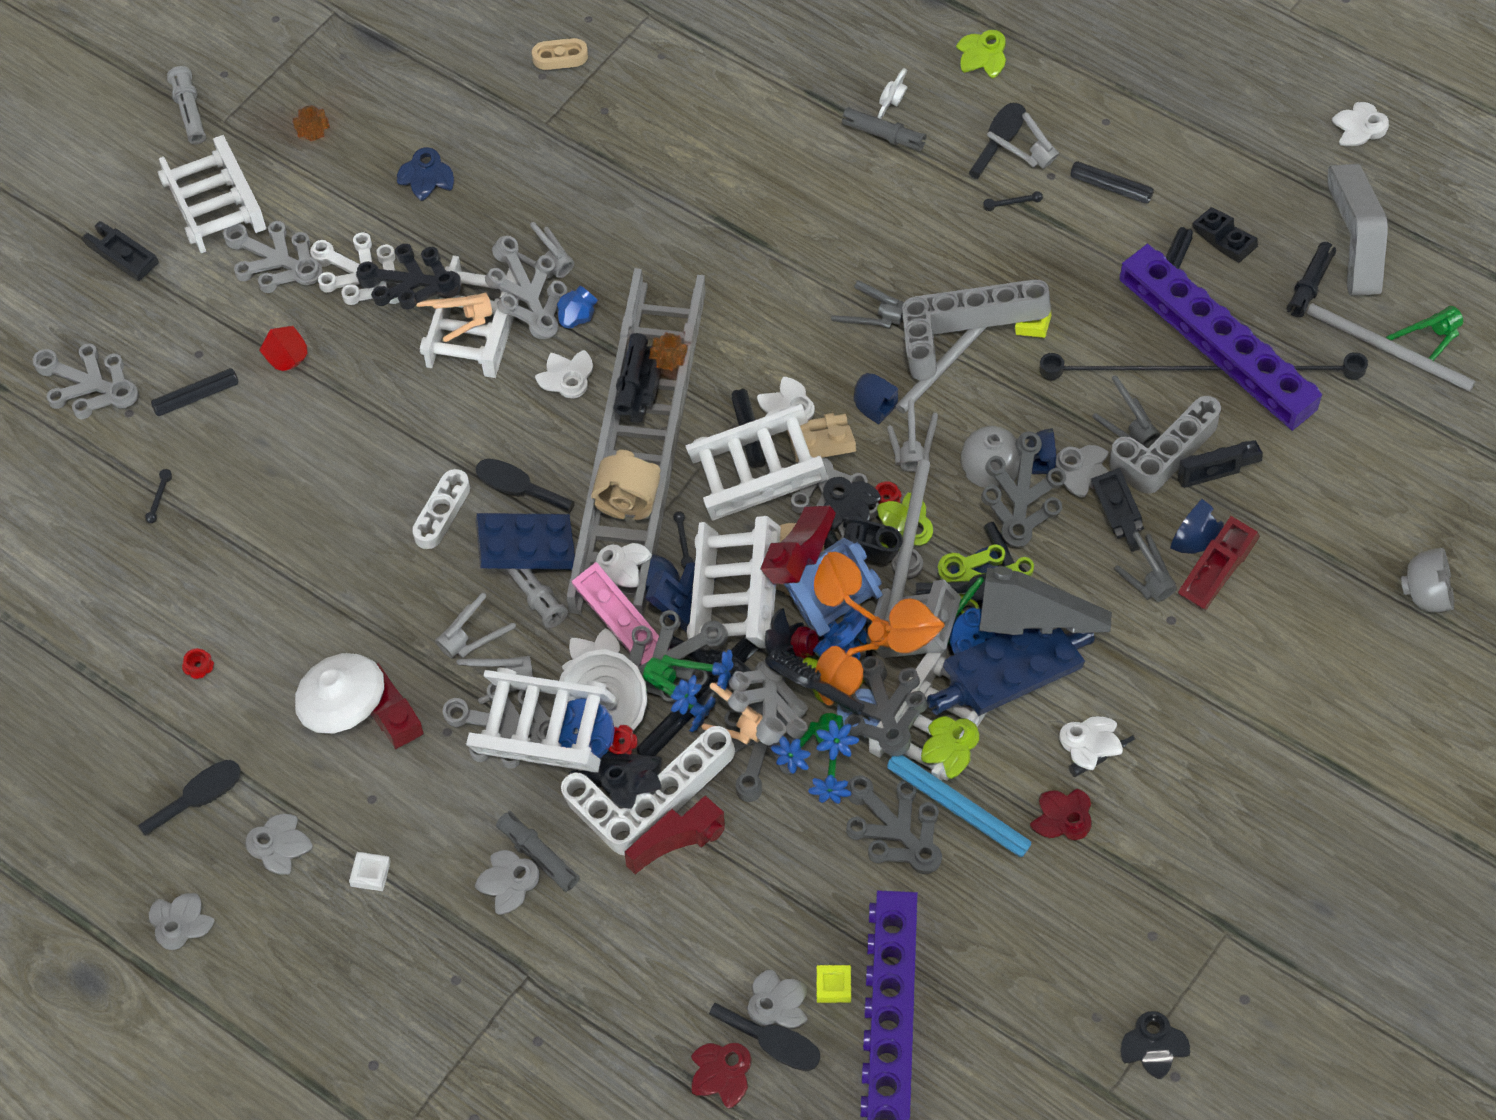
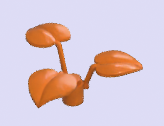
(908, 628)

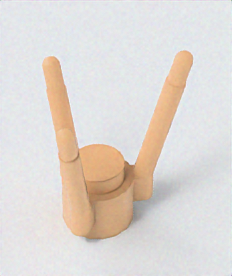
(474, 306)
(747, 722)

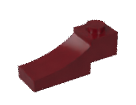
(801, 547)
(1219, 562)
(396, 715)
(697, 826)

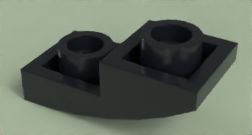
(1222, 234)

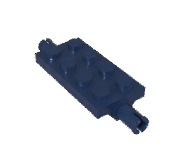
(1008, 668)

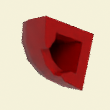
(284, 348)

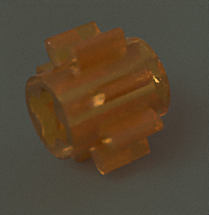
(311, 123)
(668, 351)

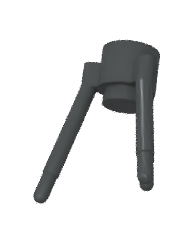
(889, 309)
(1141, 428)
(1159, 582)

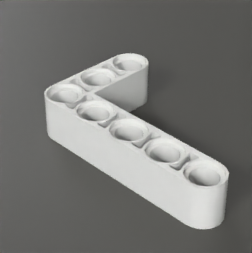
(673, 775)

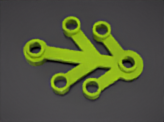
(967, 564)

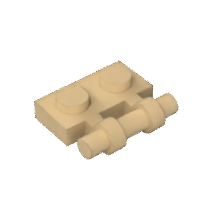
(827, 436)

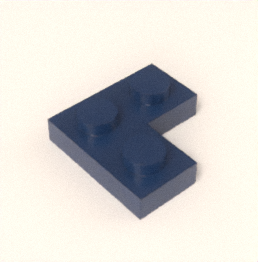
(672, 595)

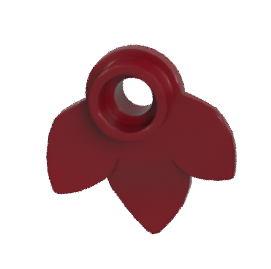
(1061, 812)
(718, 1076)

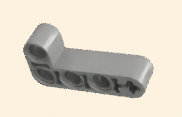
(1173, 441)

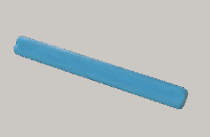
(959, 805)

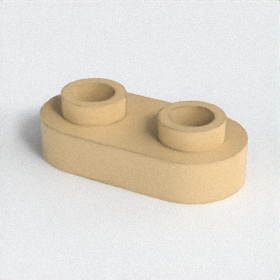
(560, 54)

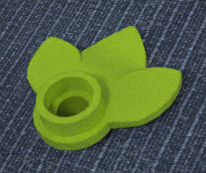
(980, 54)
(895, 515)
(947, 746)

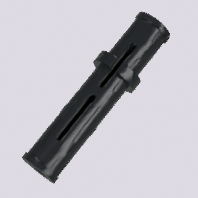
(1307, 287)
(628, 384)

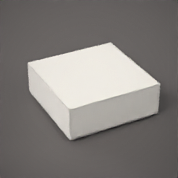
(369, 871)

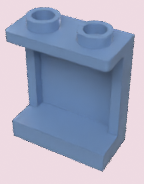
(818, 614)

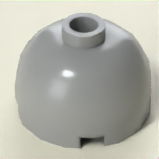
(983, 445)
(1429, 581)

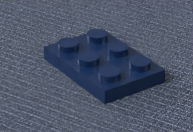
(524, 541)

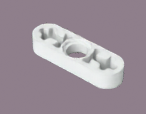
(441, 522)

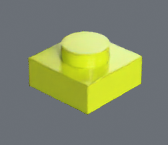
(1033, 328)
(833, 983)

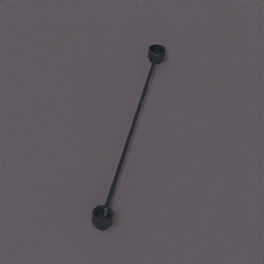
(1052, 366)

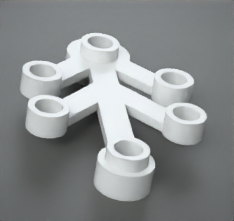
(349, 281)

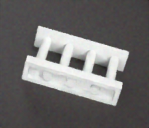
(230, 175)
(495, 332)
(765, 488)
(759, 596)
(927, 670)
(549, 750)

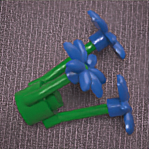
(662, 676)
(830, 734)

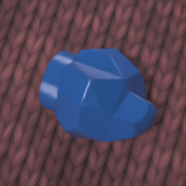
(576, 307)

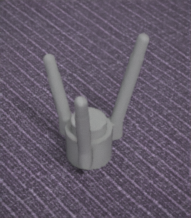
(1042, 151)
(562, 260)
(912, 450)
(453, 638)
(521, 665)

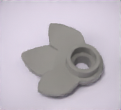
(1086, 466)
(282, 844)
(504, 882)
(179, 920)
(781, 999)

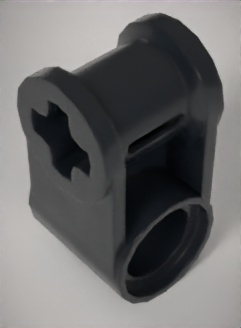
(869, 536)

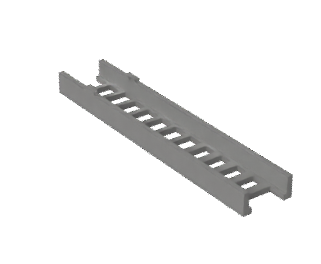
(611, 428)

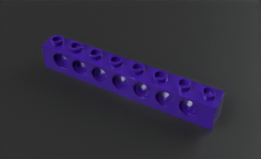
(1267, 388)
(897, 910)

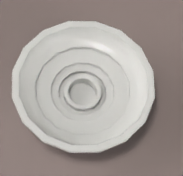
(619, 676)
(339, 693)

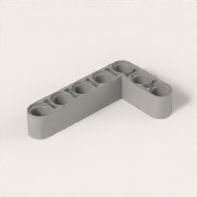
(1366, 225)
(965, 311)

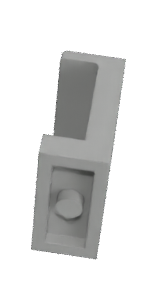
(942, 602)

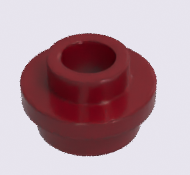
(804, 642)

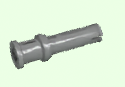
(185, 95)
(539, 597)

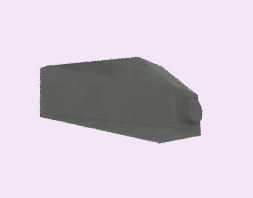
(1021, 602)

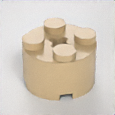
(626, 486)

